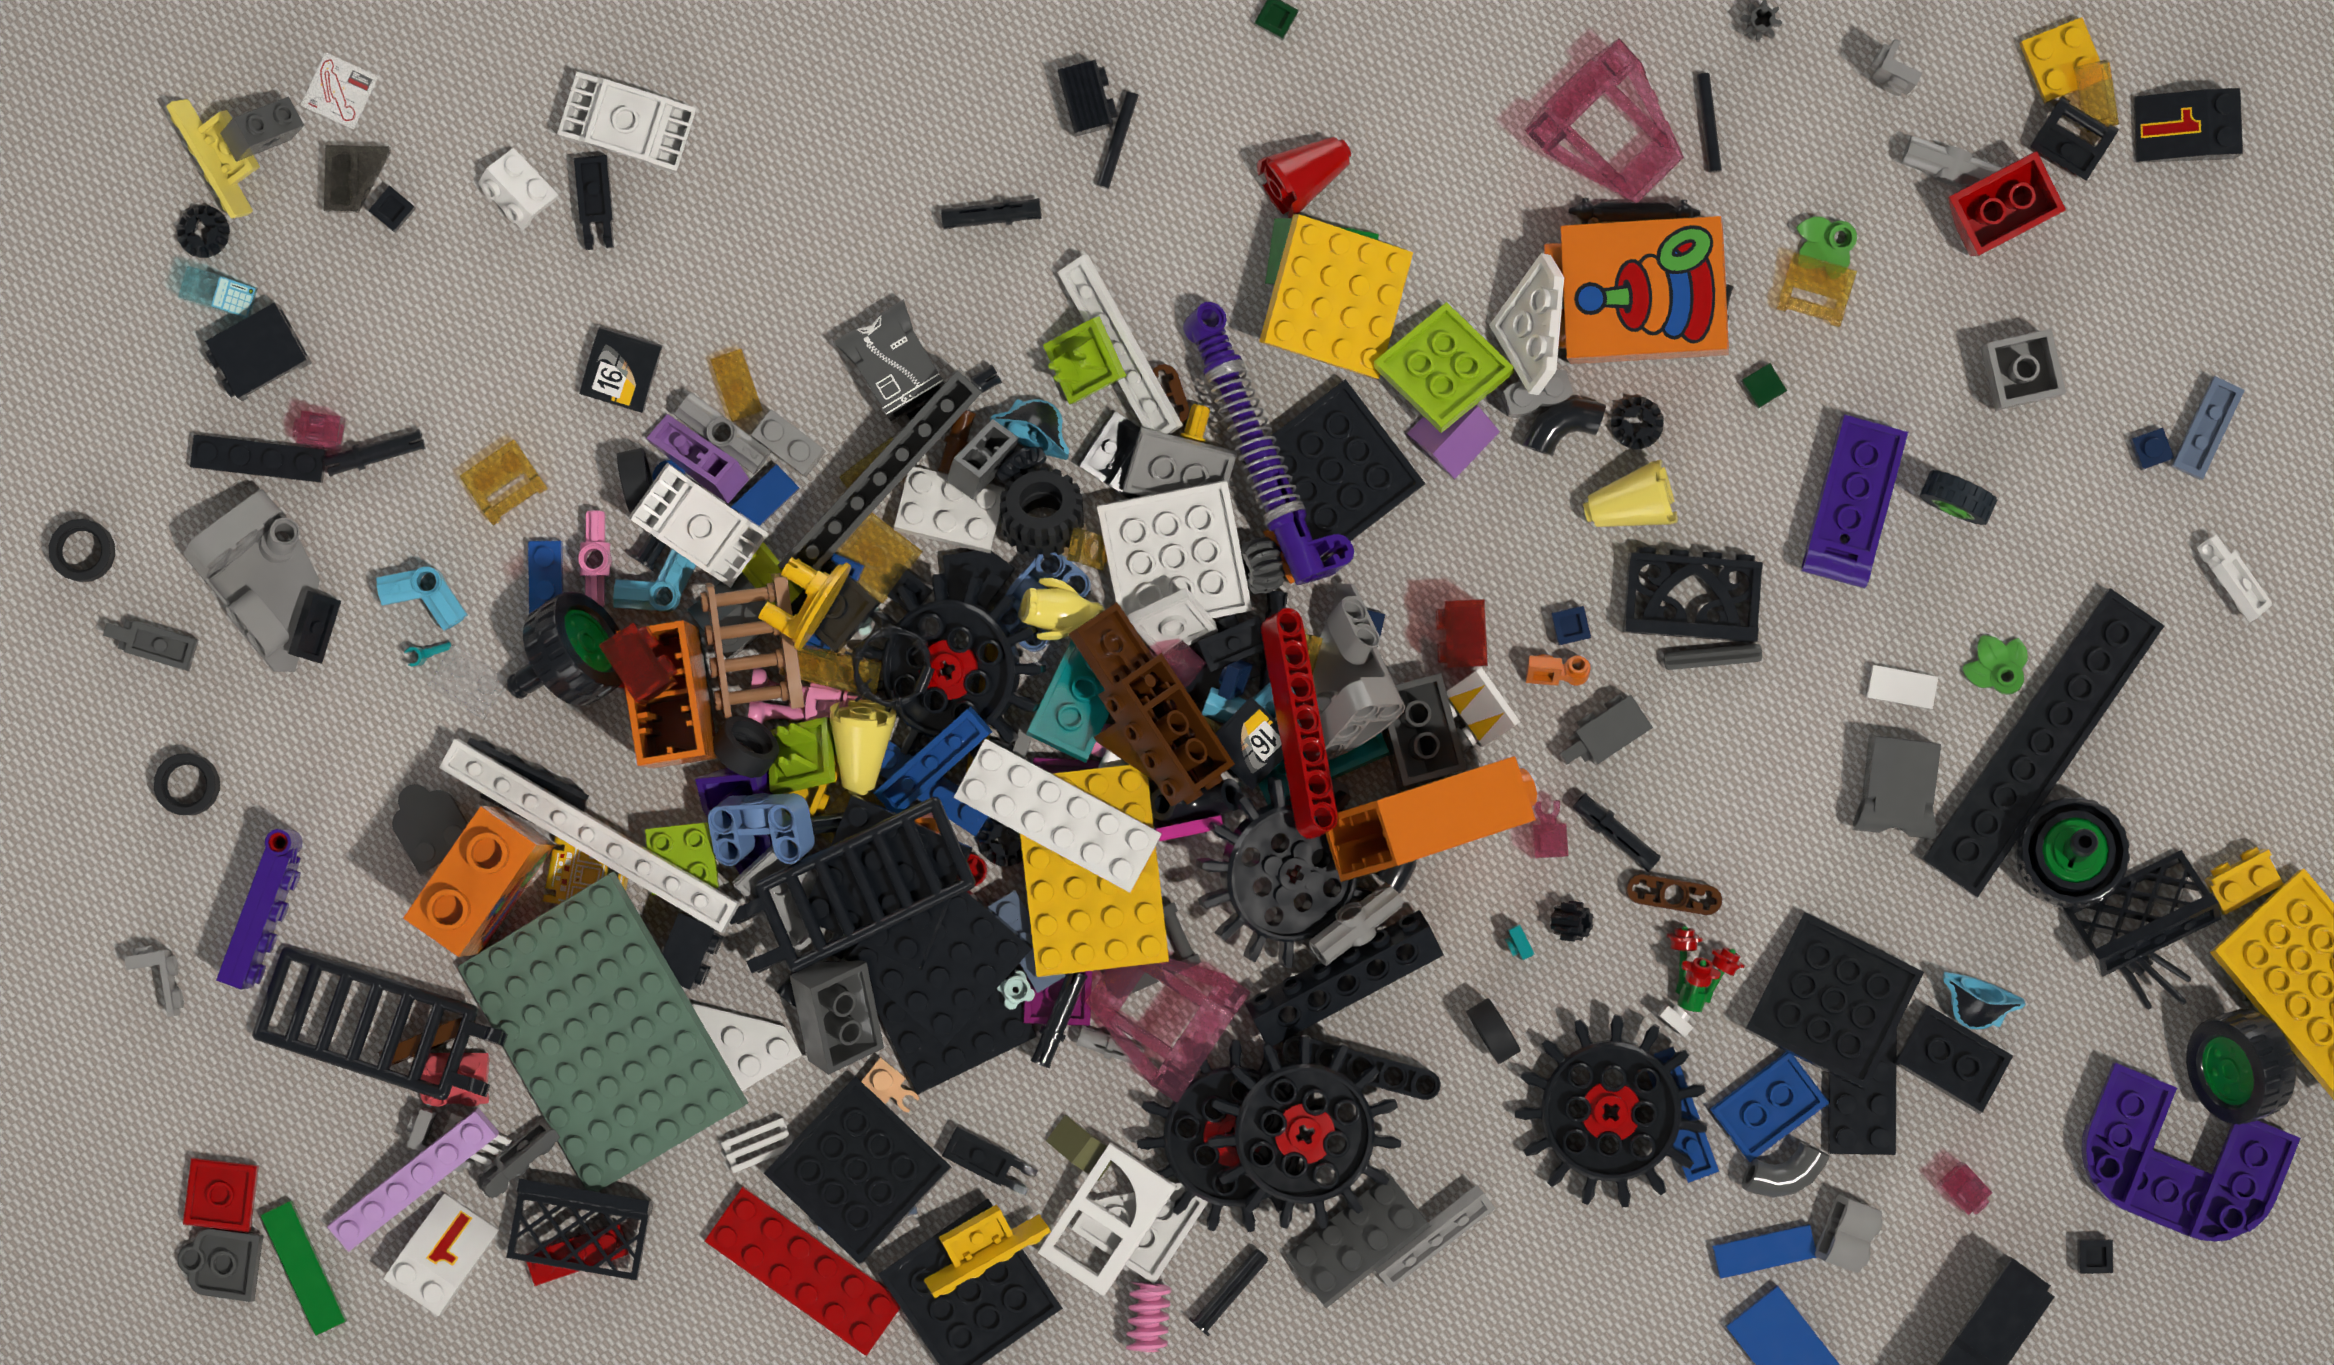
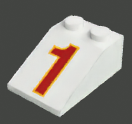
(441, 1254)

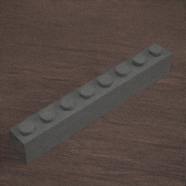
(886, 471)

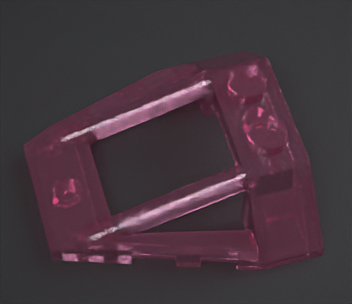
(1577, 94)
(1197, 1039)

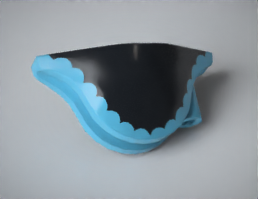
(1036, 425)
(1979, 1003)

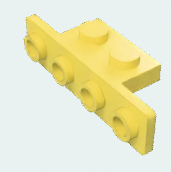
(214, 155)

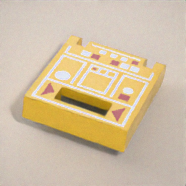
(572, 872)

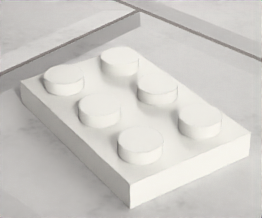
(943, 513)

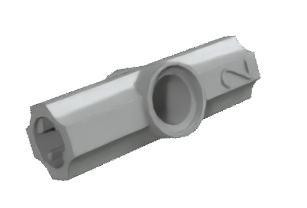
(1946, 163)
(706, 419)
(1355, 924)

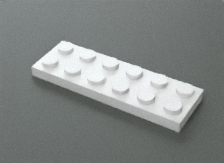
(1057, 815)

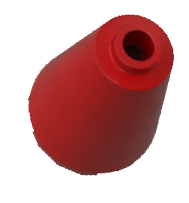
(1302, 173)

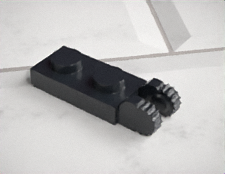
(594, 197)
(986, 1159)

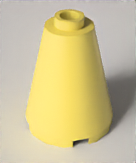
(1634, 500)
(860, 742)

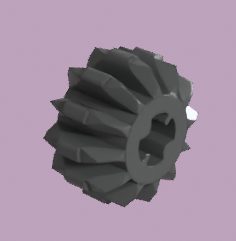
(1262, 565)

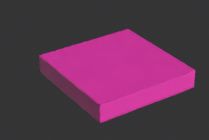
(1187, 828)

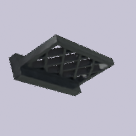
(2160, 930)
(583, 1200)

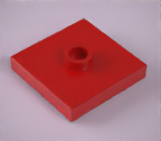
(220, 1194)

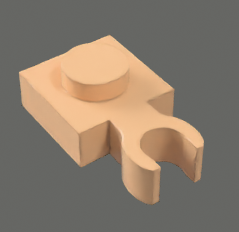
(886, 1083)

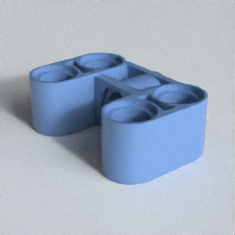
(1029, 579)
(761, 816)

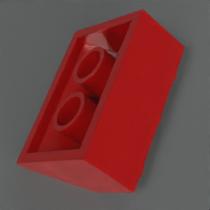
(2005, 204)

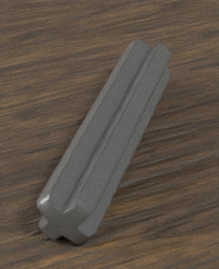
(1713, 657)

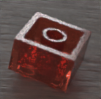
(1462, 634)
(639, 663)

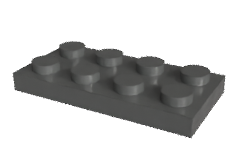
(1357, 1243)

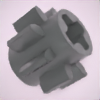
(1761, 11)

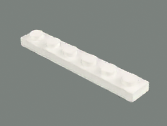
(1141, 383)

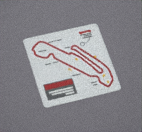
(339, 90)

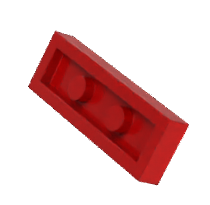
(591, 1255)

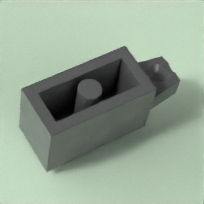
(1607, 732)

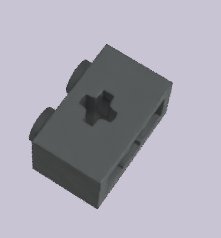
(262, 129)
(981, 459)

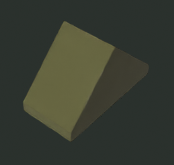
(1077, 1144)

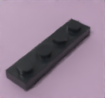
(258, 458)

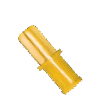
(1196, 423)

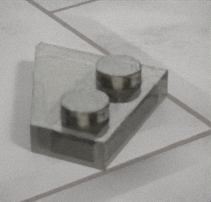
(351, 175)

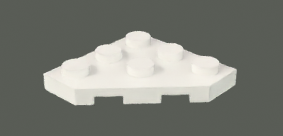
(1531, 324)
(748, 1044)
(1159, 1241)

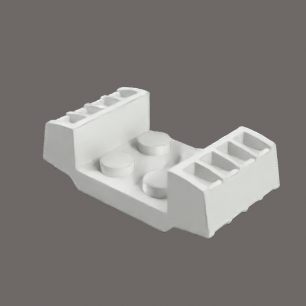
(626, 121)
(698, 525)

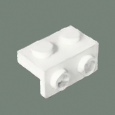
(517, 188)

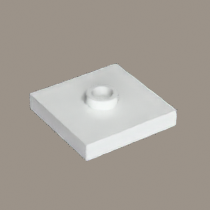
(1173, 620)

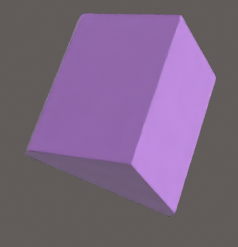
(1457, 444)

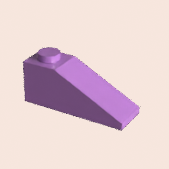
(699, 458)

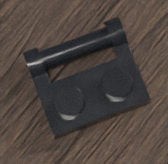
(2066, 146)

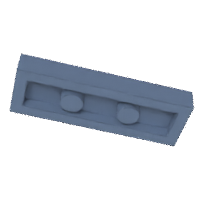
(2207, 428)
(1017, 916)

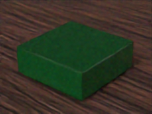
(1276, 18)
(1764, 385)

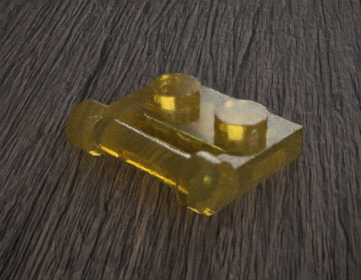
(1819, 278)
(496, 473)

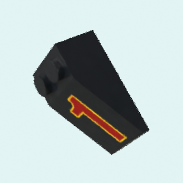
(2188, 126)

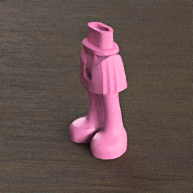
(816, 697)

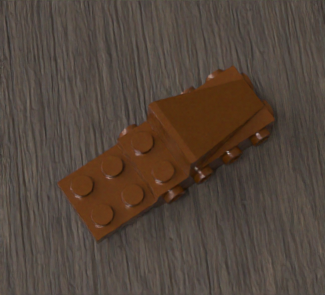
(1153, 714)

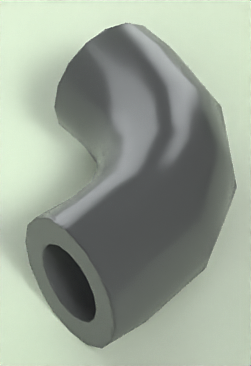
(1785, 1177)

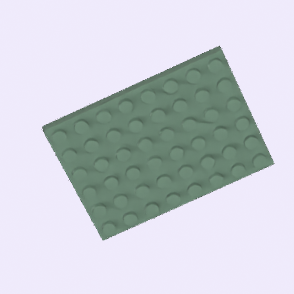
(603, 1033)

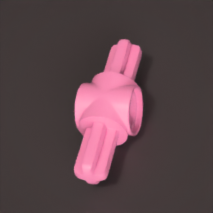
(595, 541)

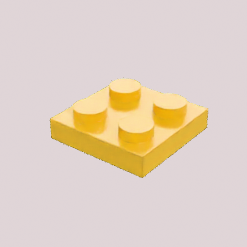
(2054, 56)

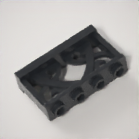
(1727, 626)

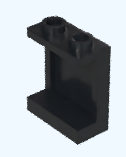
(256, 351)

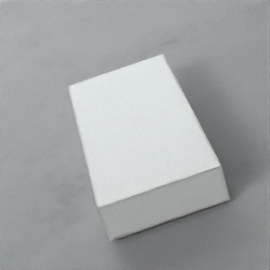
(1902, 687)

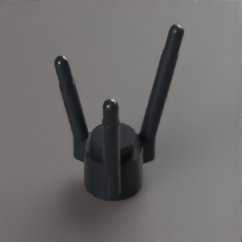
(2144, 964)

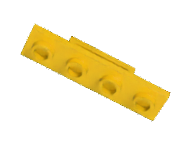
(980, 1245)

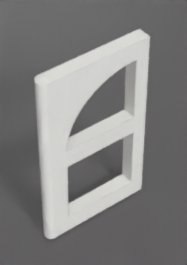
(1151, 1195)

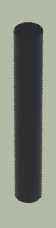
(1709, 122)
(1117, 140)

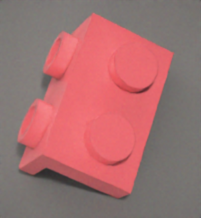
(472, 1065)

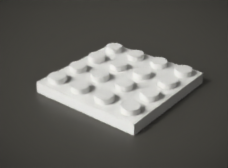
(1174, 544)

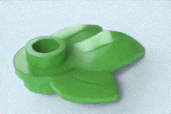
(1821, 242)
(1994, 661)

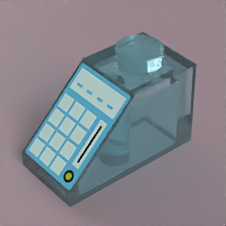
(217, 292)

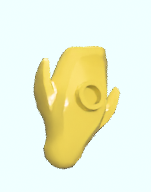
(1056, 609)

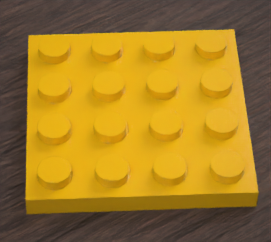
(1335, 296)

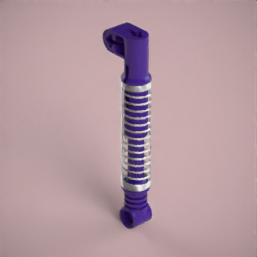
(1284, 512)

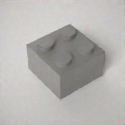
(2023, 369)

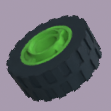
(1958, 497)

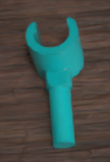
(428, 652)

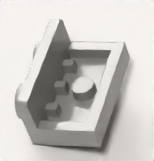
(1893, 74)

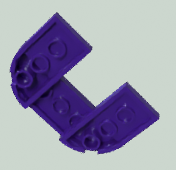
(2167, 1191)

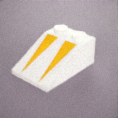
(1480, 708)

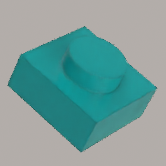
(1518, 943)

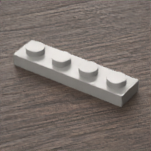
(1443, 1230)

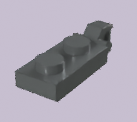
(154, 643)

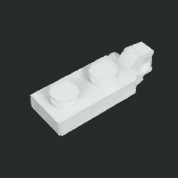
(2235, 577)

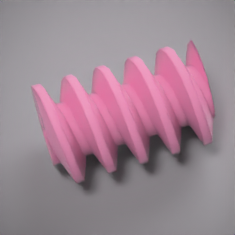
(1149, 1317)

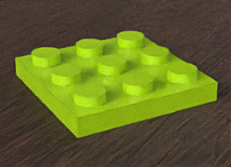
(1443, 367)

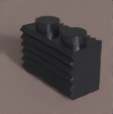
(1086, 97)

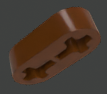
(1176, 389)

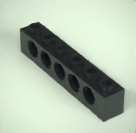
(1336, 992)

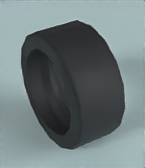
(634, 476)
(56, 550)
(739, 758)
(161, 784)
(1493, 1031)

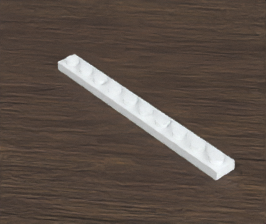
(589, 835)

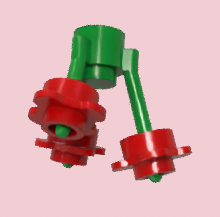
(1700, 970)

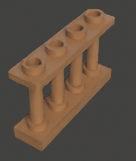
(783, 657)

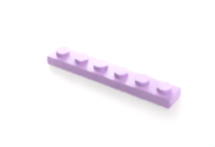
(413, 1179)

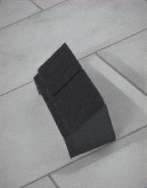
(2001, 1318)

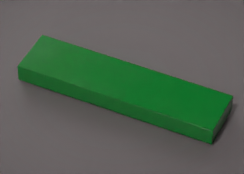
(303, 1268)

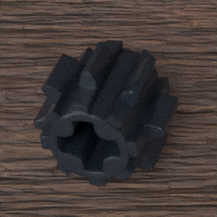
(1571, 921)

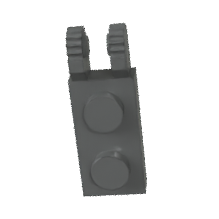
(516, 1159)

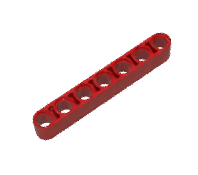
(1293, 737)

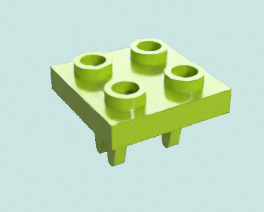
(1084, 360)
(803, 756)
(687, 848)

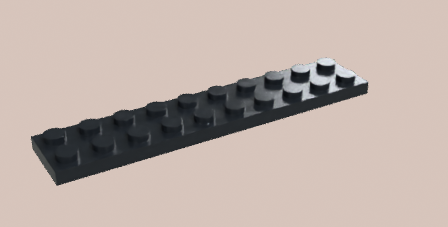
(2043, 742)

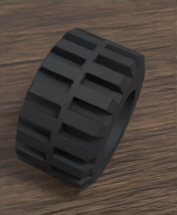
(1035, 491)

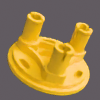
(820, 592)

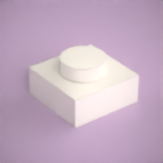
(1676, 1019)

